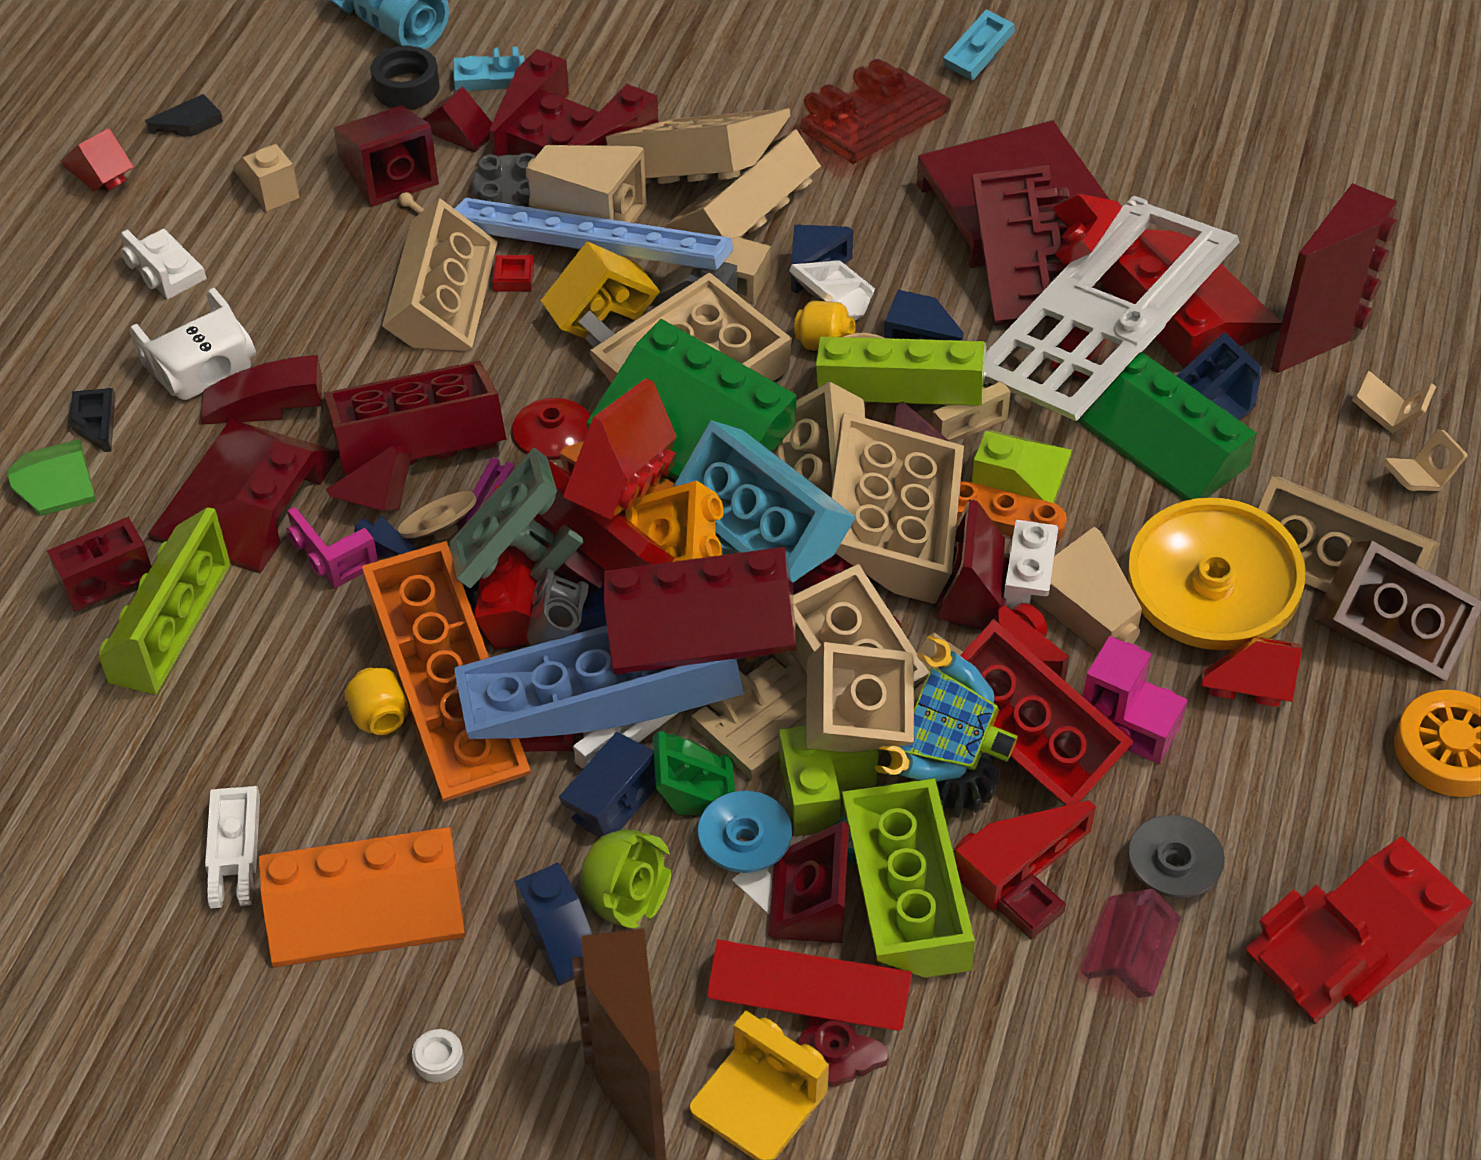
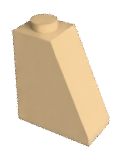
(1092, 593)

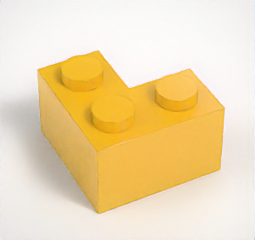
(598, 283)

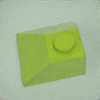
(1020, 465)

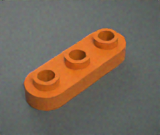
(1007, 507)

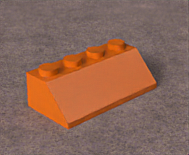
(361, 897)

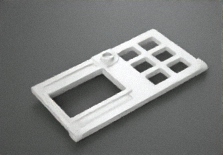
(1103, 315)

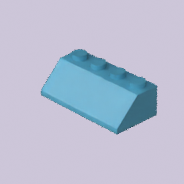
(766, 499)

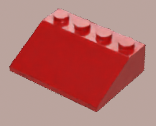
(1214, 308)

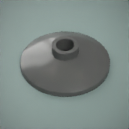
(1179, 841)

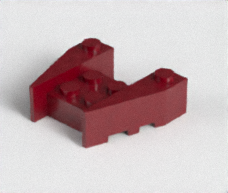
(539, 115)

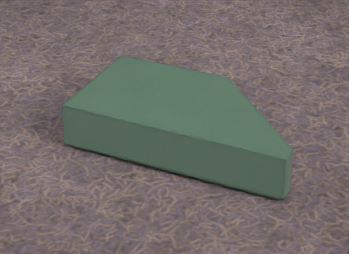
(563, 546)

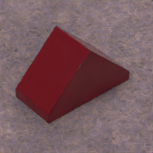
(459, 121)
(378, 481)

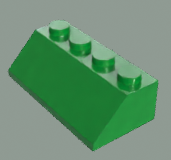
(1170, 430)

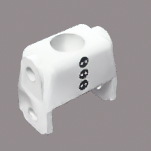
(197, 352)

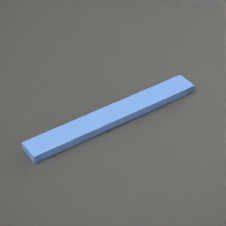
(616, 236)

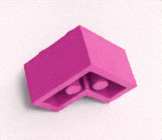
(1138, 708)

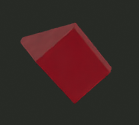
(811, 888)

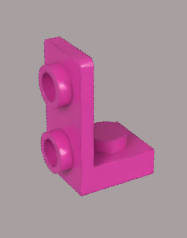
(338, 561)

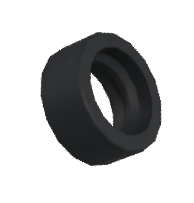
(400, 61)

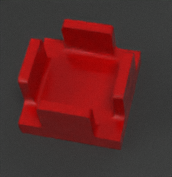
(1315, 950)

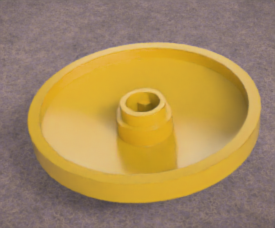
(1216, 573)

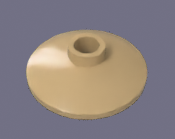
(438, 516)

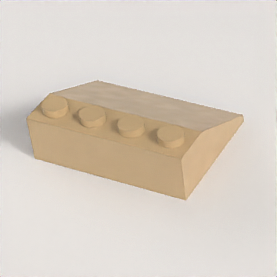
(703, 144)
(714, 317)
(903, 503)

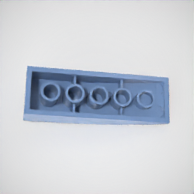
(573, 689)

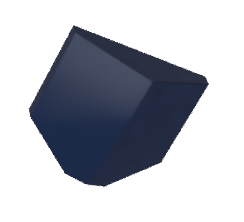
(1225, 376)

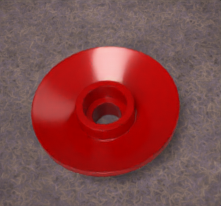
(550, 426)

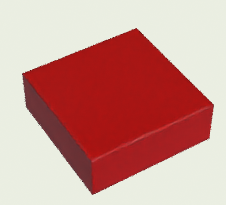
(513, 273)

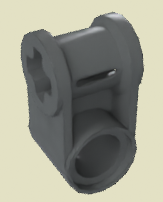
(555, 608)

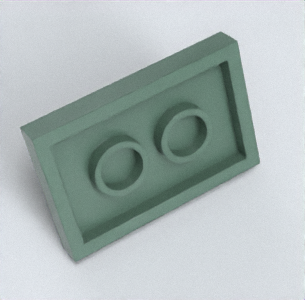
(507, 521)

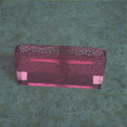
(1133, 940)

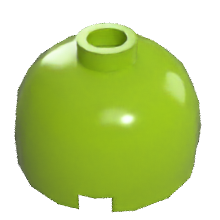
(625, 876)

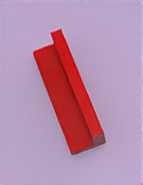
(606, 541)
(809, 985)

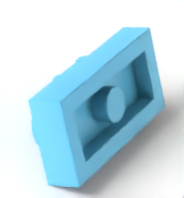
(978, 45)
(485, 71)

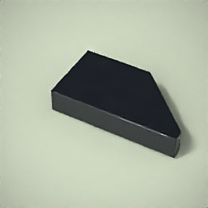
(187, 118)
(94, 416)

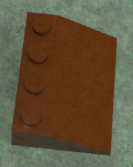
(620, 1030)

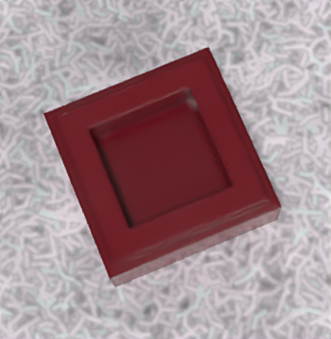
(1031, 906)

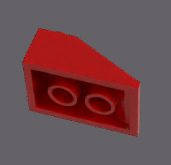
(1405, 908)

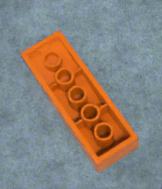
(426, 635)

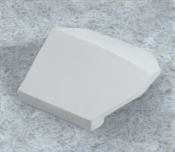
(835, 283)

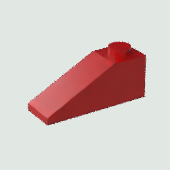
(1019, 846)

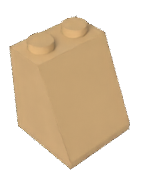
(589, 181)

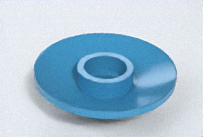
(740, 816)

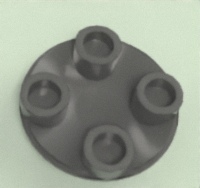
(503, 179)

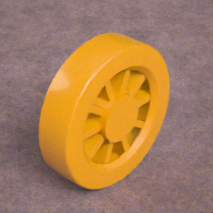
(1446, 751)

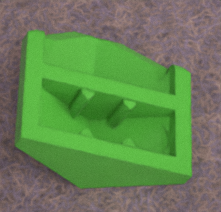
(53, 478)

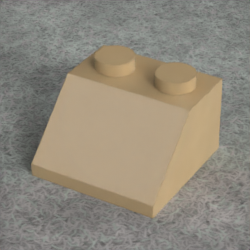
(859, 698)

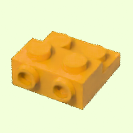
(680, 520)

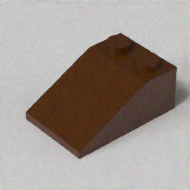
(1398, 609)

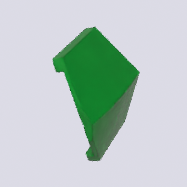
(690, 774)

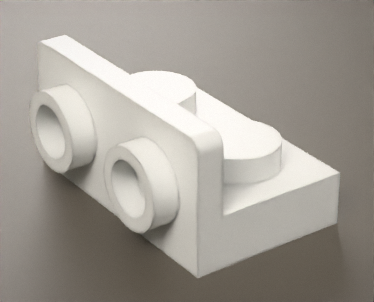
(162, 262)
(1030, 562)

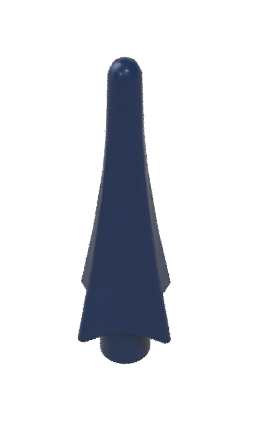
(386, 538)

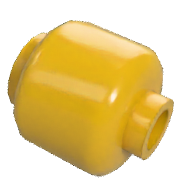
(822, 320)
(376, 701)

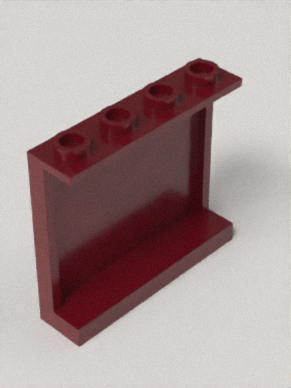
(950, 173)

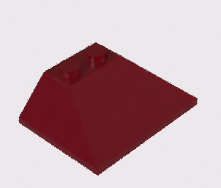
(248, 482)

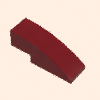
(264, 391)

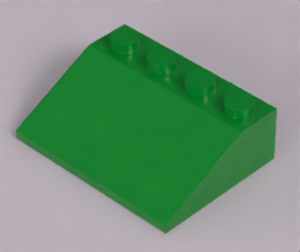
(701, 387)

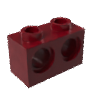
(100, 563)

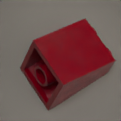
(388, 154)

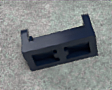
(611, 786)

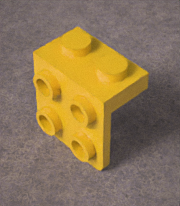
(762, 1089)

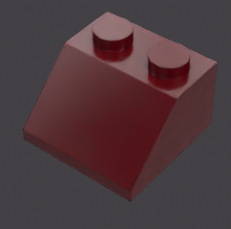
(978, 571)

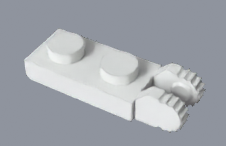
(232, 842)

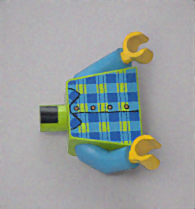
(950, 722)

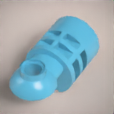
(403, 21)

